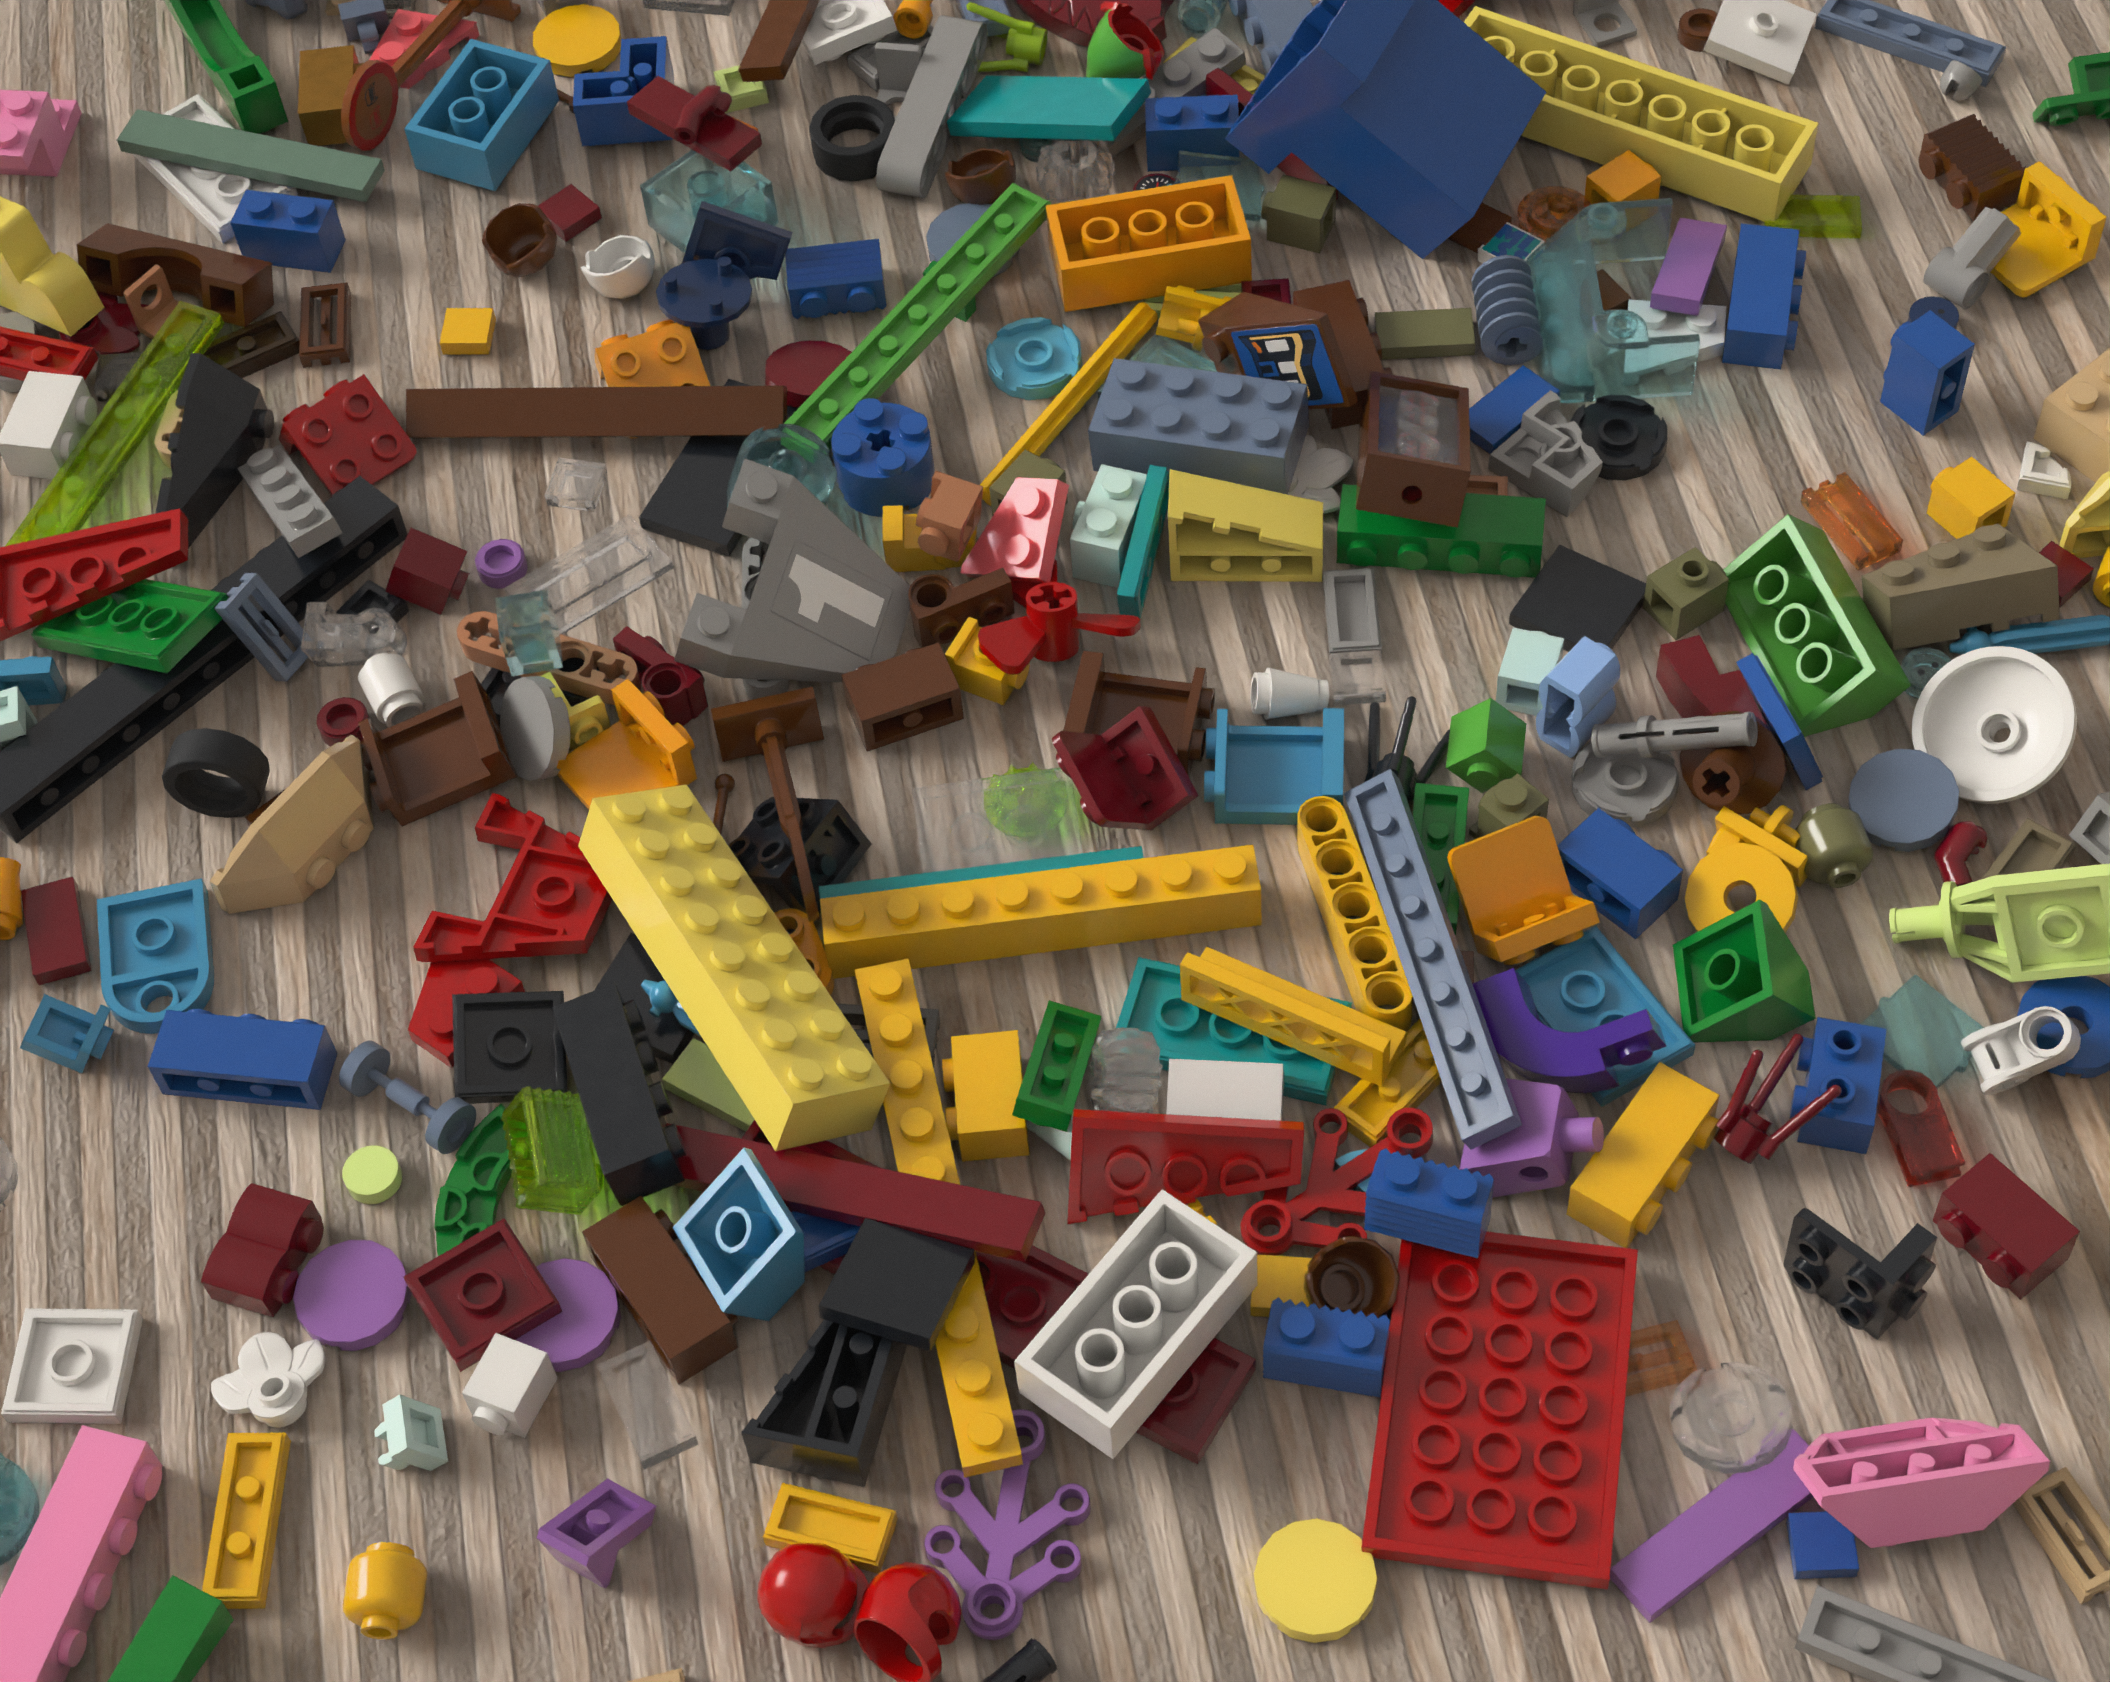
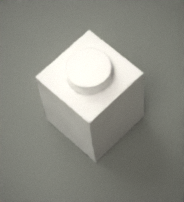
(509, 1386)

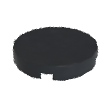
(1624, 435)

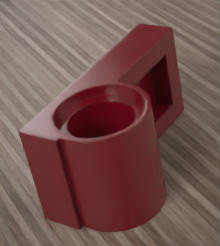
(673, 684)

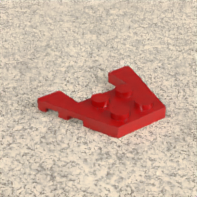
(544, 907)

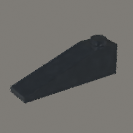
(218, 433)

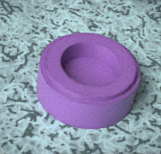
(501, 563)

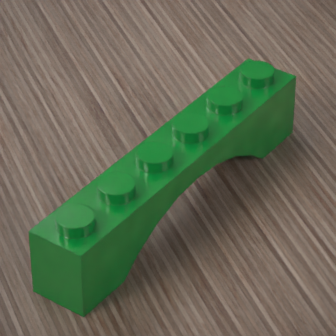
(230, 64)

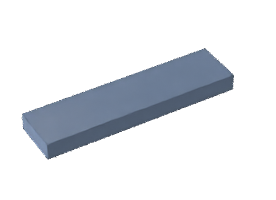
(1909, 36)

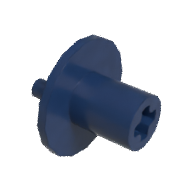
(705, 298)

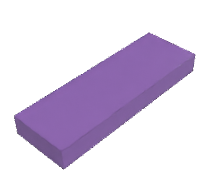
(1688, 266)

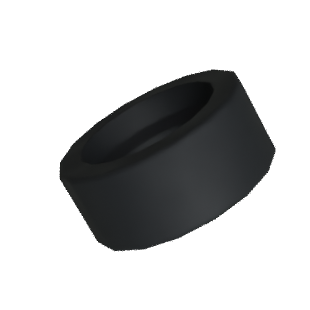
(848, 114)
(220, 753)

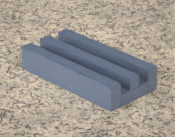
(238, 598)

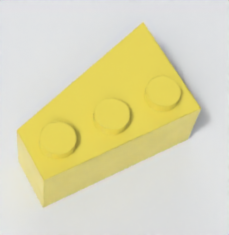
(1241, 532)

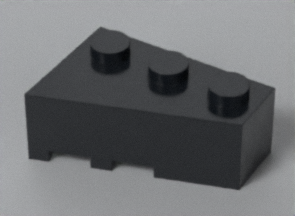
(829, 1406)

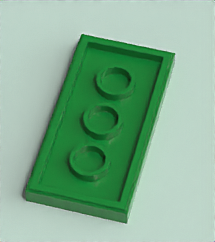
(137, 626)

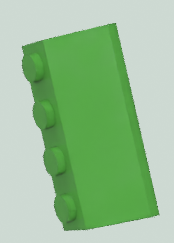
(1811, 628)

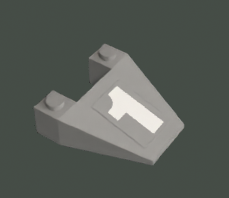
(818, 599)

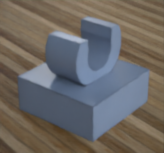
(364, 21)

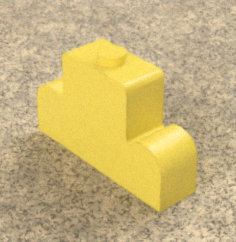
(38, 282)

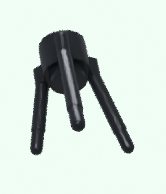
(1397, 761)

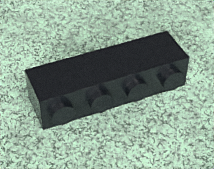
(618, 1093)

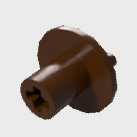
(1736, 775)

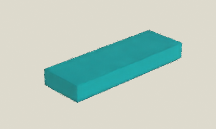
(1144, 542)

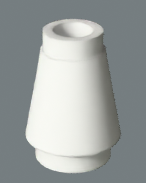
(1287, 694)

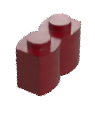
(262, 1250)

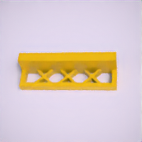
(1291, 1014)

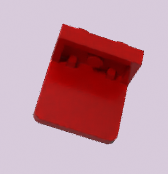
(348, 436)

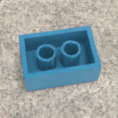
(482, 114)

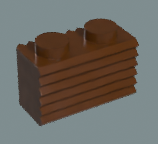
(1971, 166)

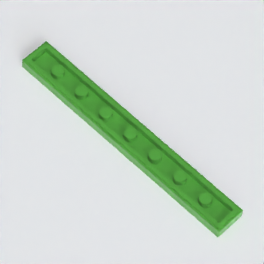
(924, 311)

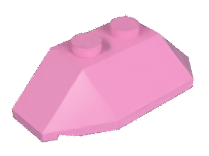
(1920, 1477)

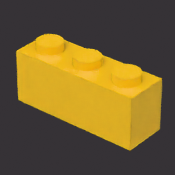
(1644, 1156)

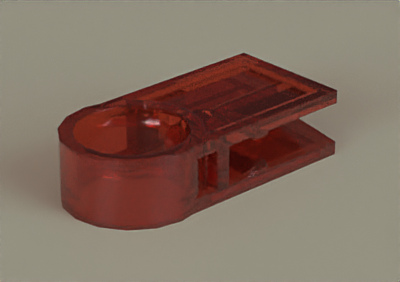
(1921, 1140)

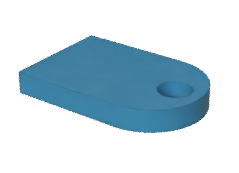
(153, 948)

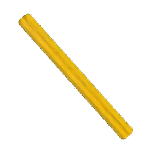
(1077, 391)

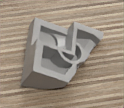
(1548, 457)

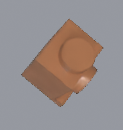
(949, 516)

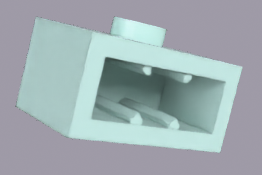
(1105, 525)

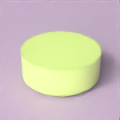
(372, 1174)

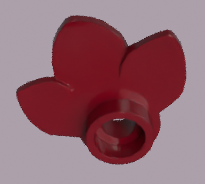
(109, 330)

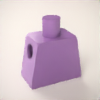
(1542, 1148)

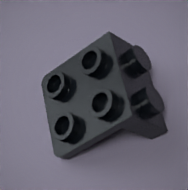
(1851, 1280)

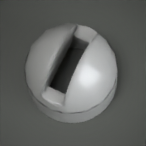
(1960, 79)

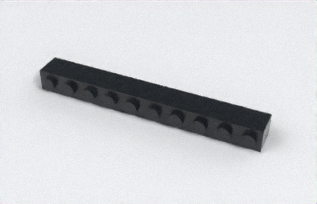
(134, 704)

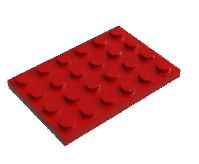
(1504, 1409)

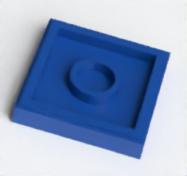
(1780, 720)

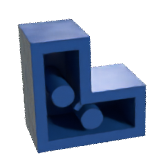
(603, 96)

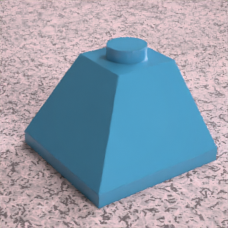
(744, 1241)

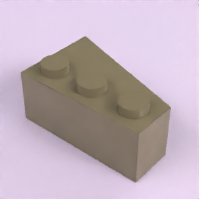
(1961, 586)

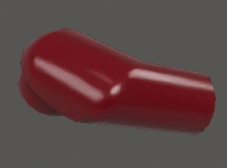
(695, 110)
(1956, 848)

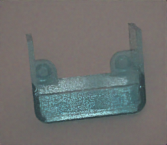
(1598, 350)

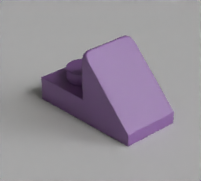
(595, 1528)

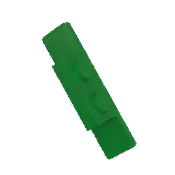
(2091, 92)

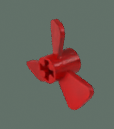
(1049, 627)

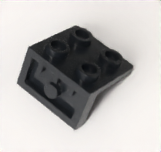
(830, 843)

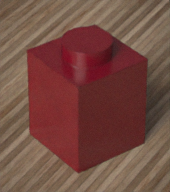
(428, 572)

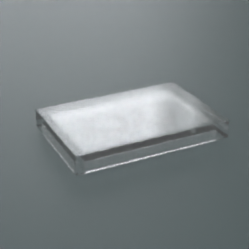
(996, 820)

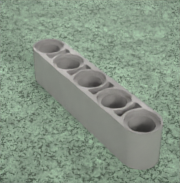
(935, 93)

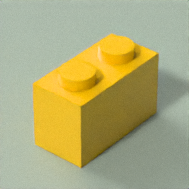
(986, 1083)

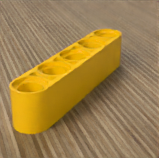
(1352, 896)

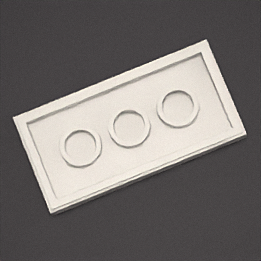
(205, 192)

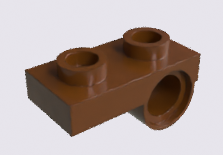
(942, 609)

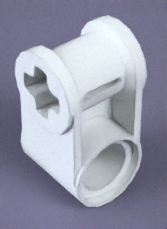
(2017, 1049)

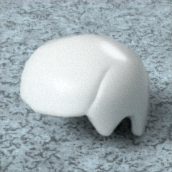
(620, 266)

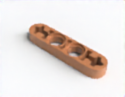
(584, 681)

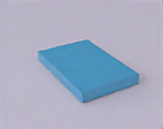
(1593, 985)

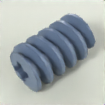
(1506, 310)

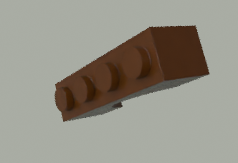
(221, 280)

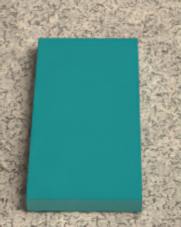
(1049, 107)
(1196, 1034)

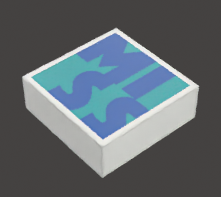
(1509, 241)

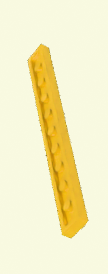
(923, 1148)

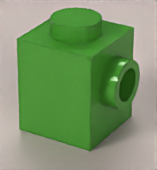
(1486, 745)

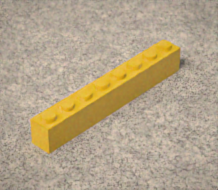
(1044, 911)

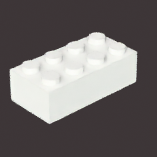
(1136, 1323)

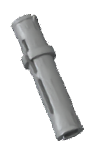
(1731, 728)

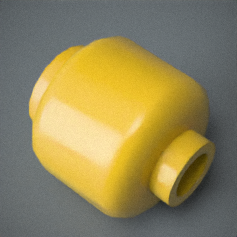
(385, 1590)

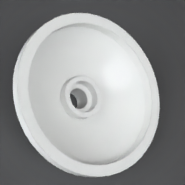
(1992, 692)

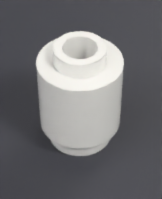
(391, 688)

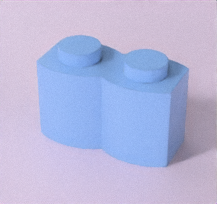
(1577, 696)

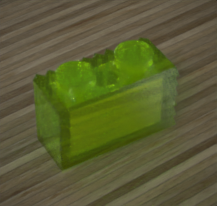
(551, 1152)

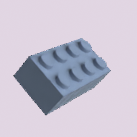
(1200, 424)

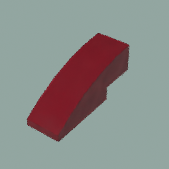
(1694, 682)

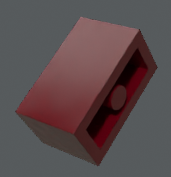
(2005, 1226)

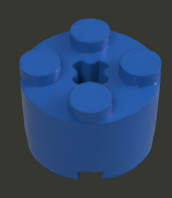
(883, 457)

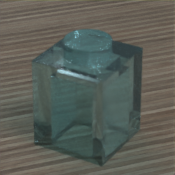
(529, 632)

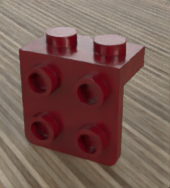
(1126, 773)

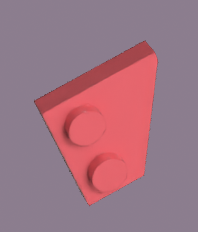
(406, 28)
(1021, 532)

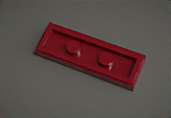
(719, 138)

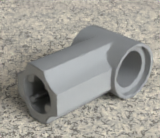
(1965, 269)

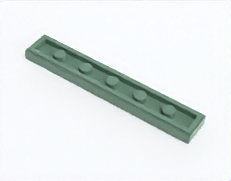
(251, 155)

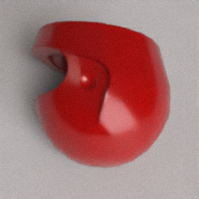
(809, 1593)
(903, 1608)

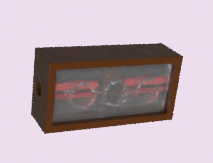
(1413, 449)

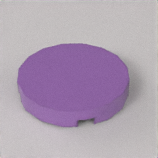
(352, 1295)
(587, 1318)

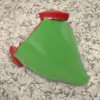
(1123, 45)

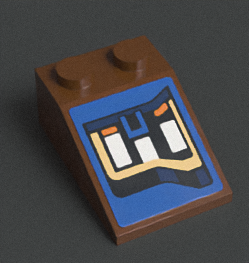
(1278, 343)

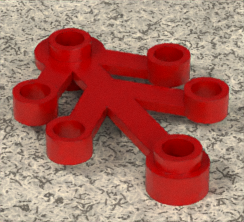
(1328, 1188)

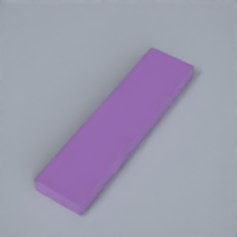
(1711, 1533)

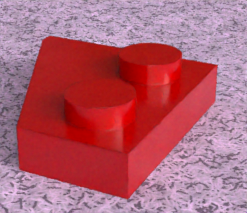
(433, 1015)

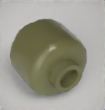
(1834, 845)

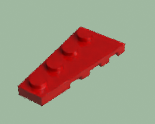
(81, 566)
(1132, 1156)

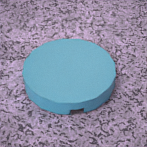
(1033, 358)

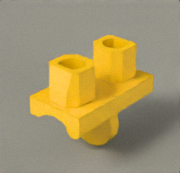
(1181, 313)
(1766, 831)

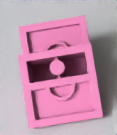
(35, 132)

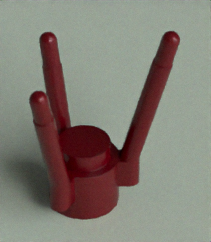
(1745, 1128)

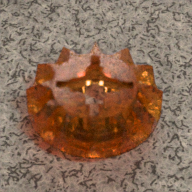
(1559, 200)

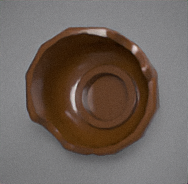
(981, 175)
(520, 240)
(1352, 1276)

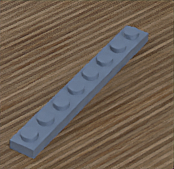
(1432, 961)

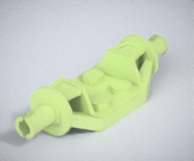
(2043, 922)

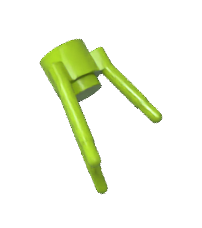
(1023, 42)

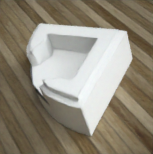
(2042, 473)

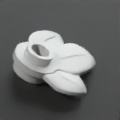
(1318, 474)
(270, 1379)

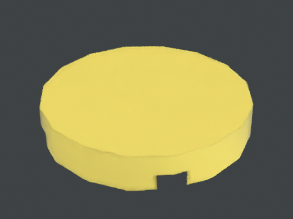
(1315, 1580)

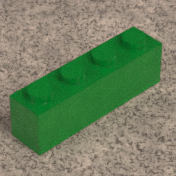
(1492, 537)

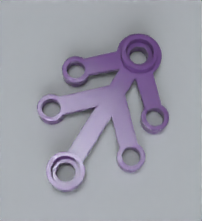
(1006, 1539)

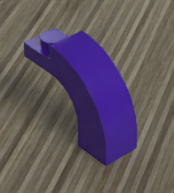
(1568, 1059)

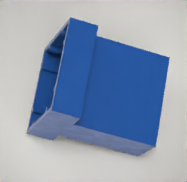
(1392, 112)

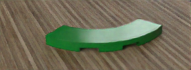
(474, 1184)

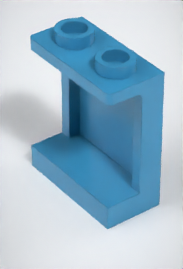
(1272, 770)

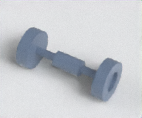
(367, 1068)

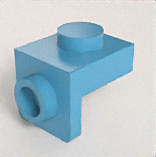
(36, 679)
(67, 1033)

